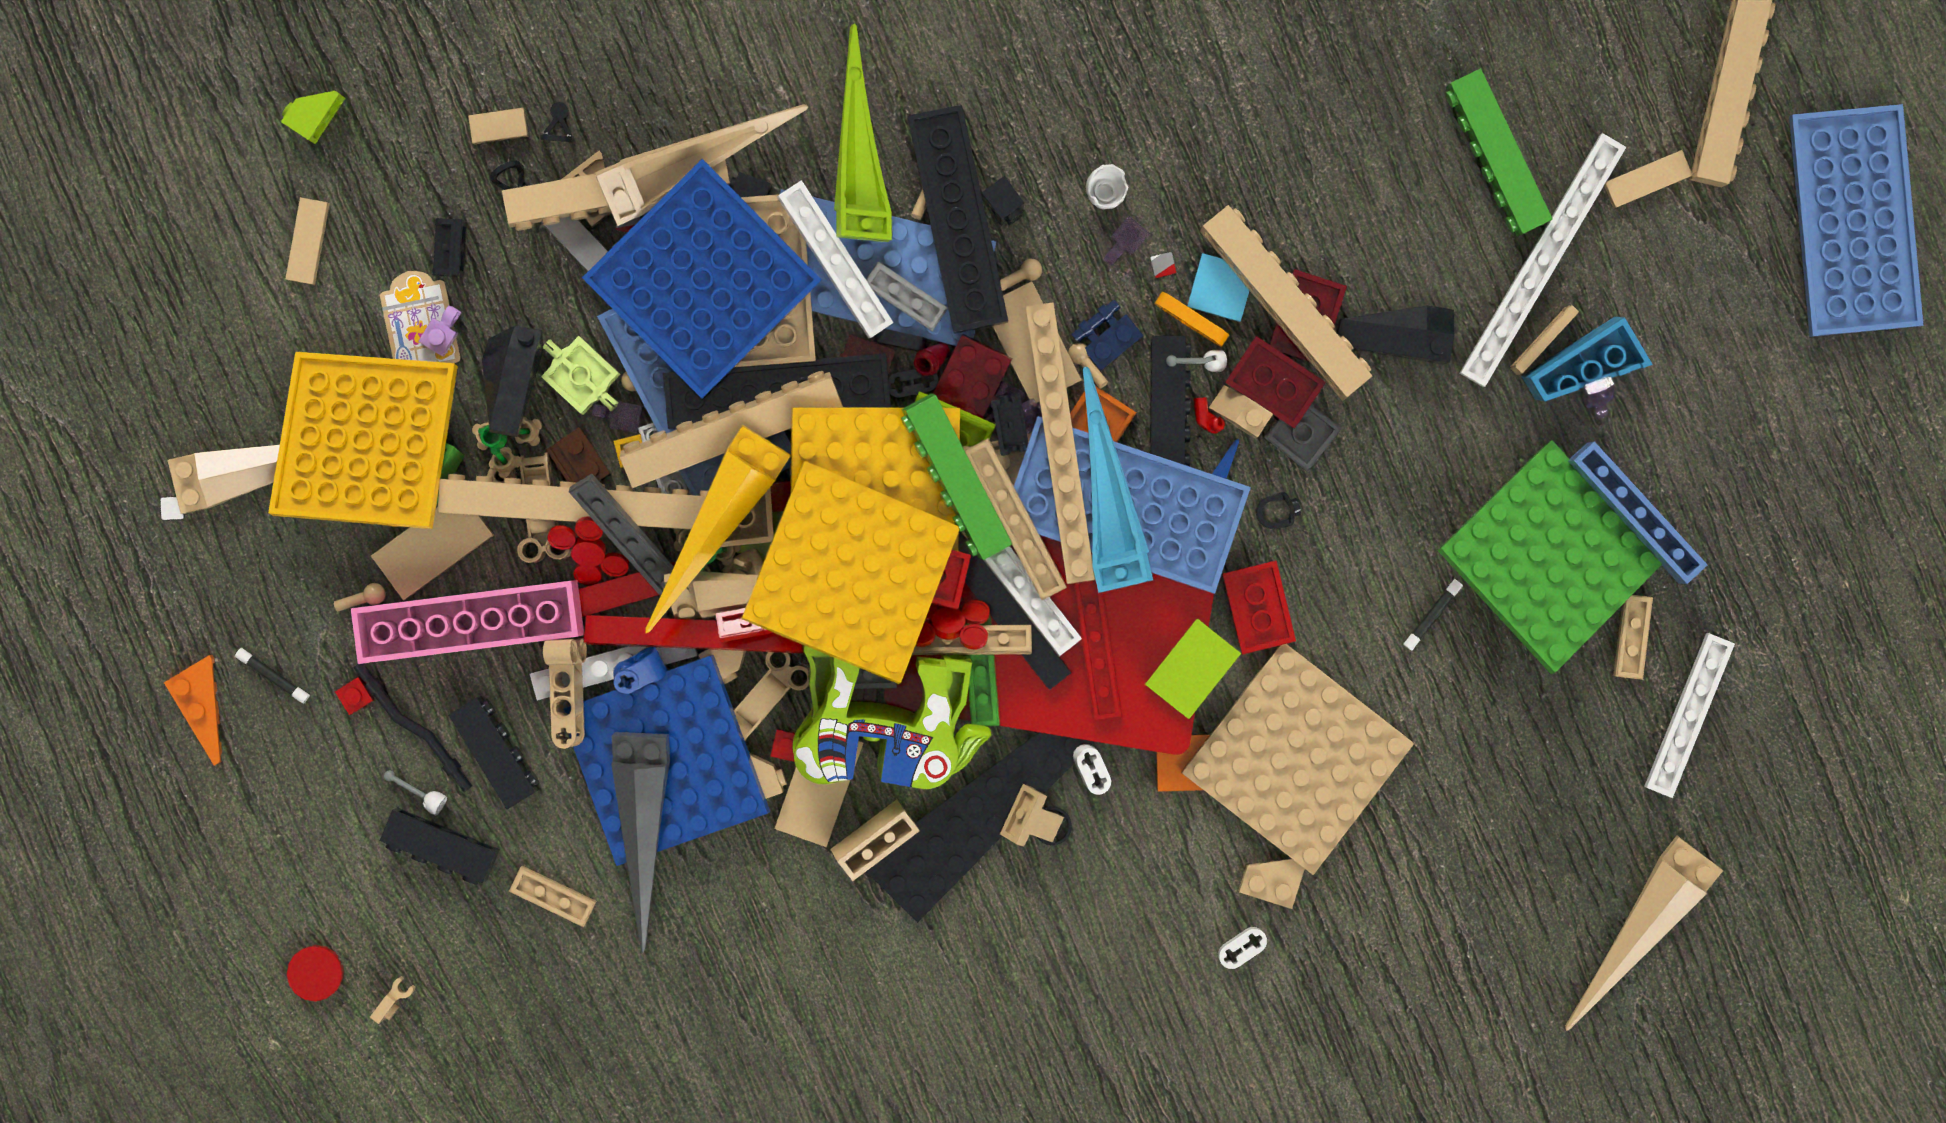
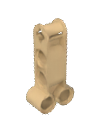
(538, 529)
(566, 656)
(767, 693)

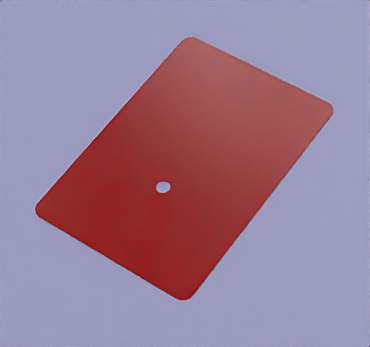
(1143, 630)

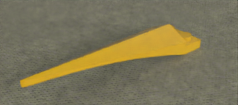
(739, 483)

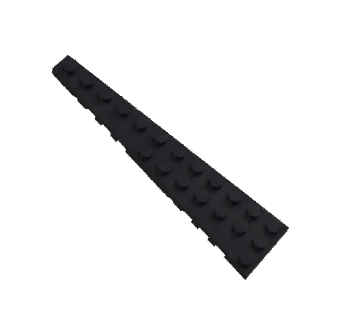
(968, 824)

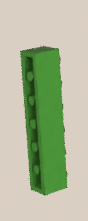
(1498, 153)
(956, 477)

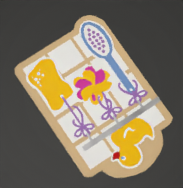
(407, 313)

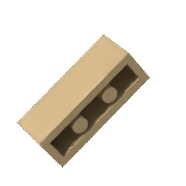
(874, 840)

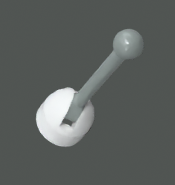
(1208, 360)
(432, 801)

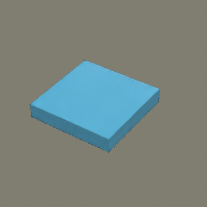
(1218, 289)

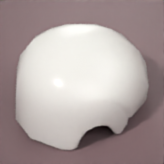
(1106, 187)

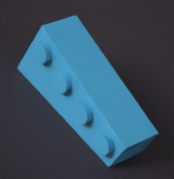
(1599, 354)

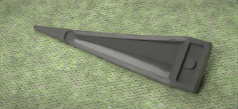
(640, 782)

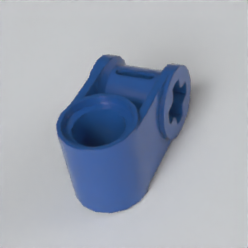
(643, 669)

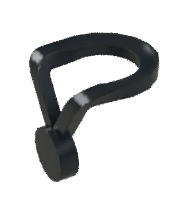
(559, 112)
(508, 165)
(1292, 503)

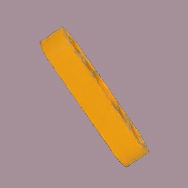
(1191, 319)

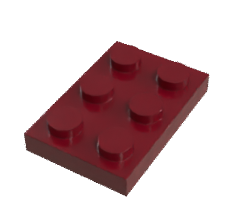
(1328, 298)
(972, 376)
(1275, 382)

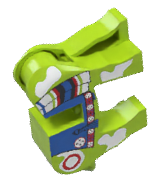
(913, 747)

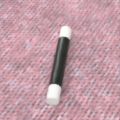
(1433, 614)
(272, 675)

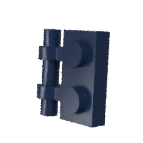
(1113, 341)

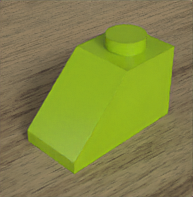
(312, 114)

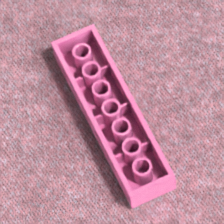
(467, 622)

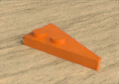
(196, 698)

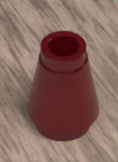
(931, 358)

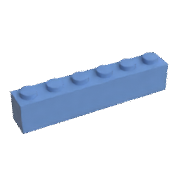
(1637, 513)

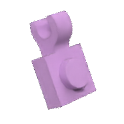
(439, 334)

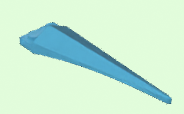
(1118, 539)

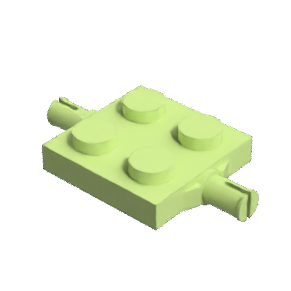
(580, 375)

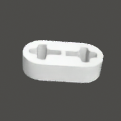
(1086, 772)
(1246, 953)

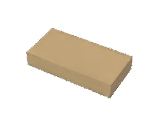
(498, 126)

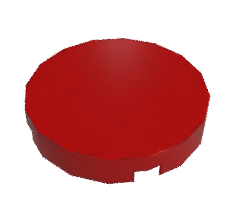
(315, 973)

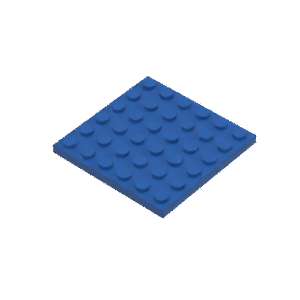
(702, 278)
(709, 768)

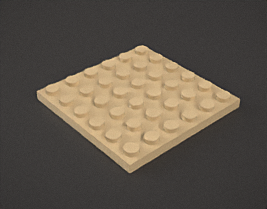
(1297, 758)

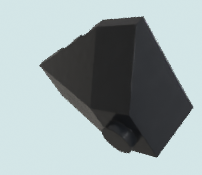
(1408, 333)
(509, 375)

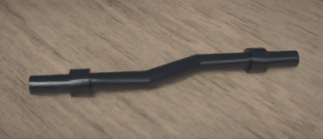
(375, 687)

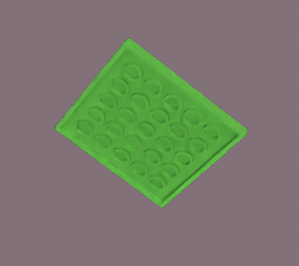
(1550, 557)

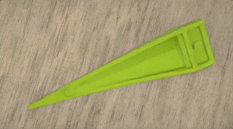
(860, 190)

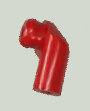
(1206, 419)

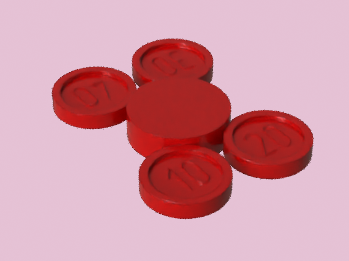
(587, 551)
(950, 625)

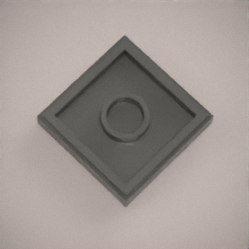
(1307, 440)

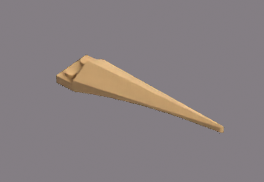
(644, 179)
(219, 476)
(713, 594)
(1669, 894)

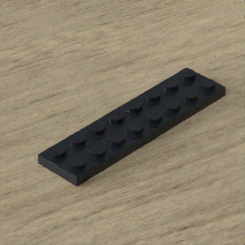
(957, 219)
(858, 379)

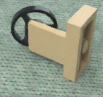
(1030, 819)

